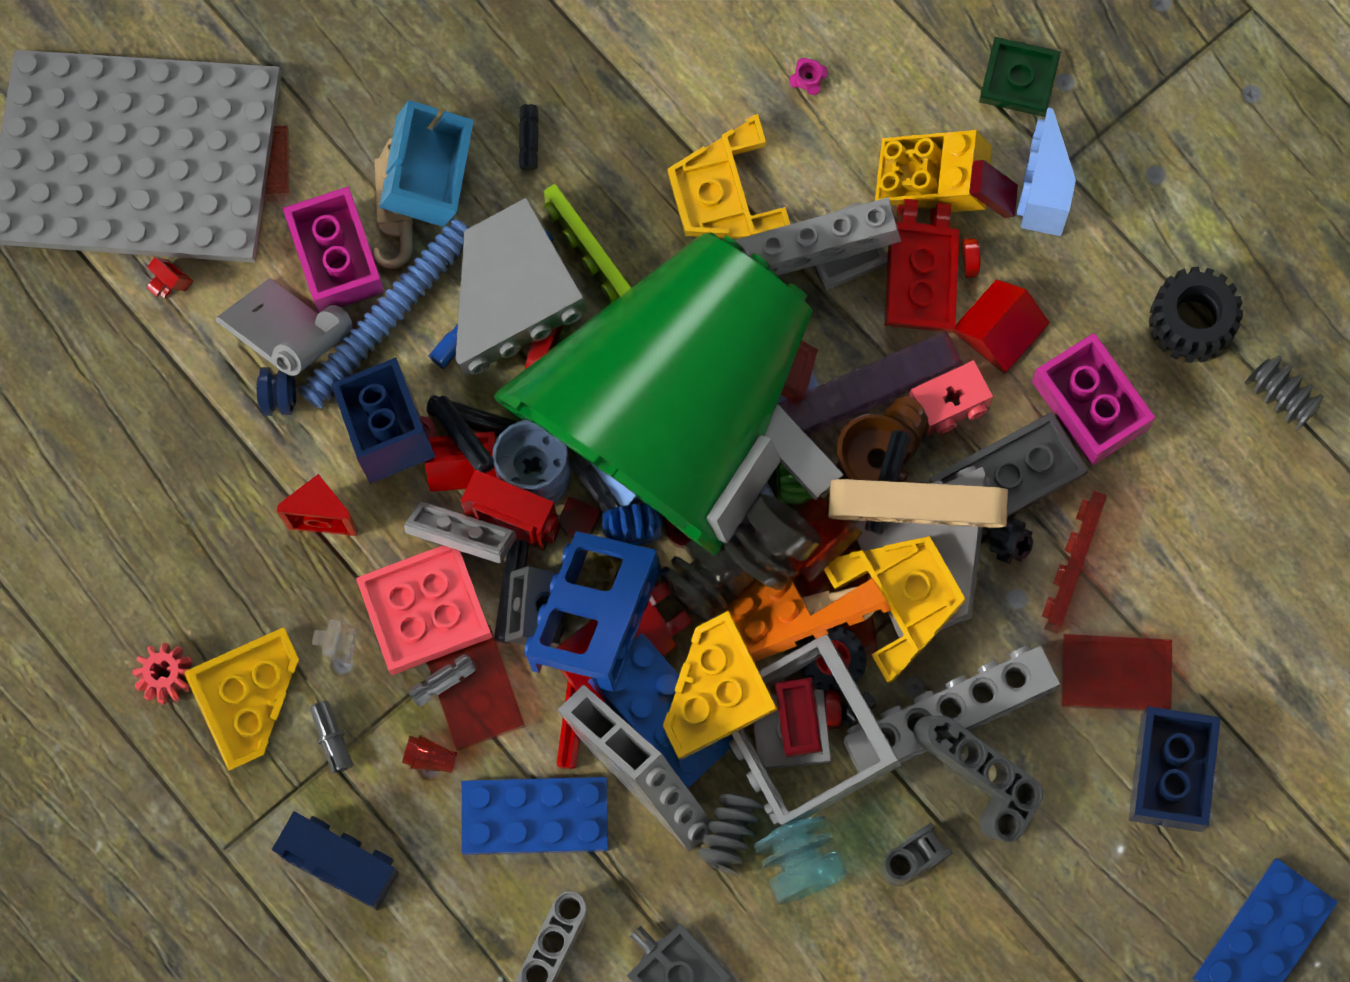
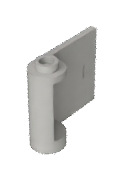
(284, 327)

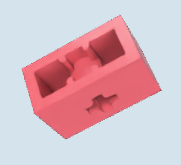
(962, 384)

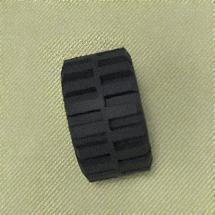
(1199, 288)

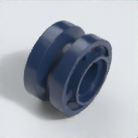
(275, 392)

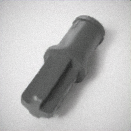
(331, 737)

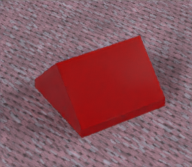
(1002, 324)
(316, 510)

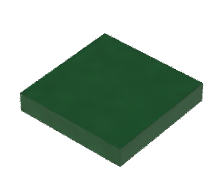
(1019, 76)

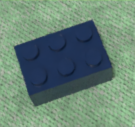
(383, 420)
(1174, 769)

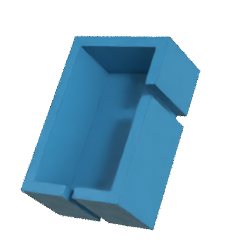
(426, 164)

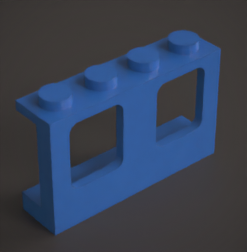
(616, 610)

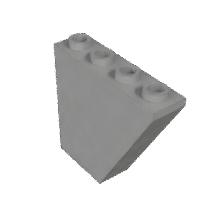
(510, 288)
(956, 545)
(636, 766)

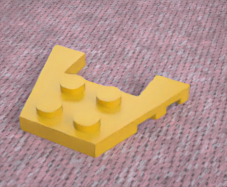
(711, 192)
(915, 586)

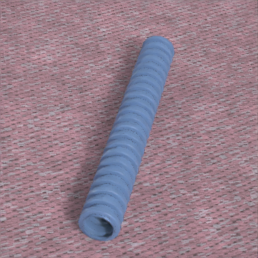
(386, 313)

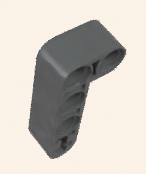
(976, 770)

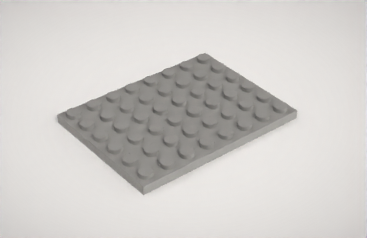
(136, 155)

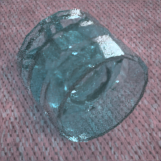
(800, 859)

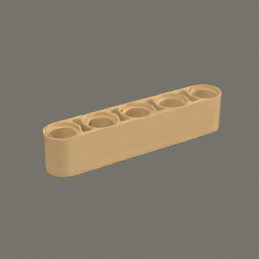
(918, 503)

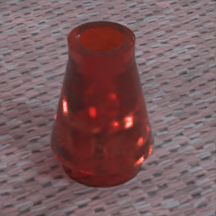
(427, 755)

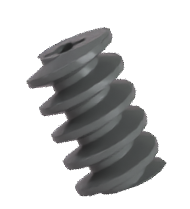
(1285, 390)
(729, 832)

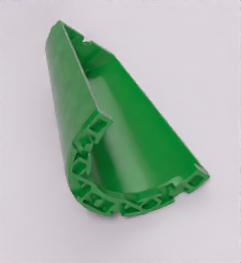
(672, 379)

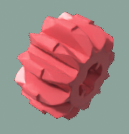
(161, 686)

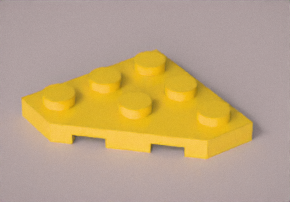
(715, 689)
(244, 694)

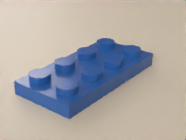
(643, 700)
(534, 816)
(1268, 930)

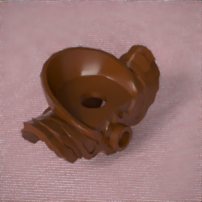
(873, 433)

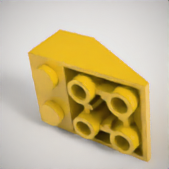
(931, 169)

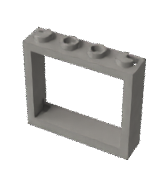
(760, 777)

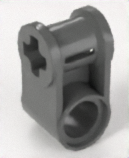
(920, 852)

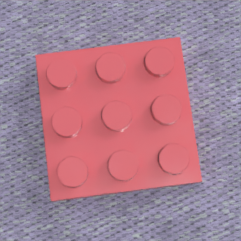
(423, 608)

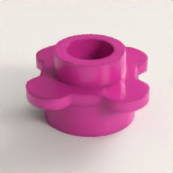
(812, 67)

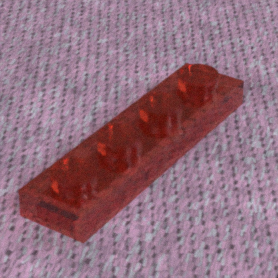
(1068, 575)

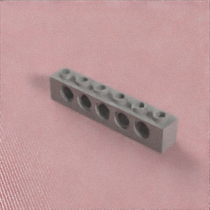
(825, 237)
(1029, 664)

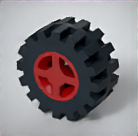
(851, 652)

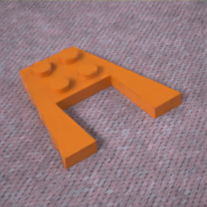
(777, 618)

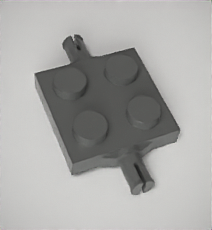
(675, 959)

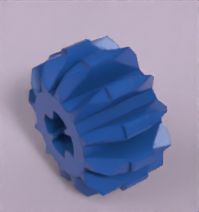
(632, 524)

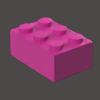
(333, 249)
(1093, 399)

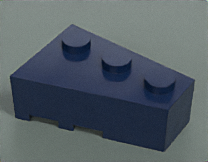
(336, 859)

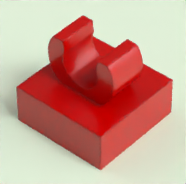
(167, 277)

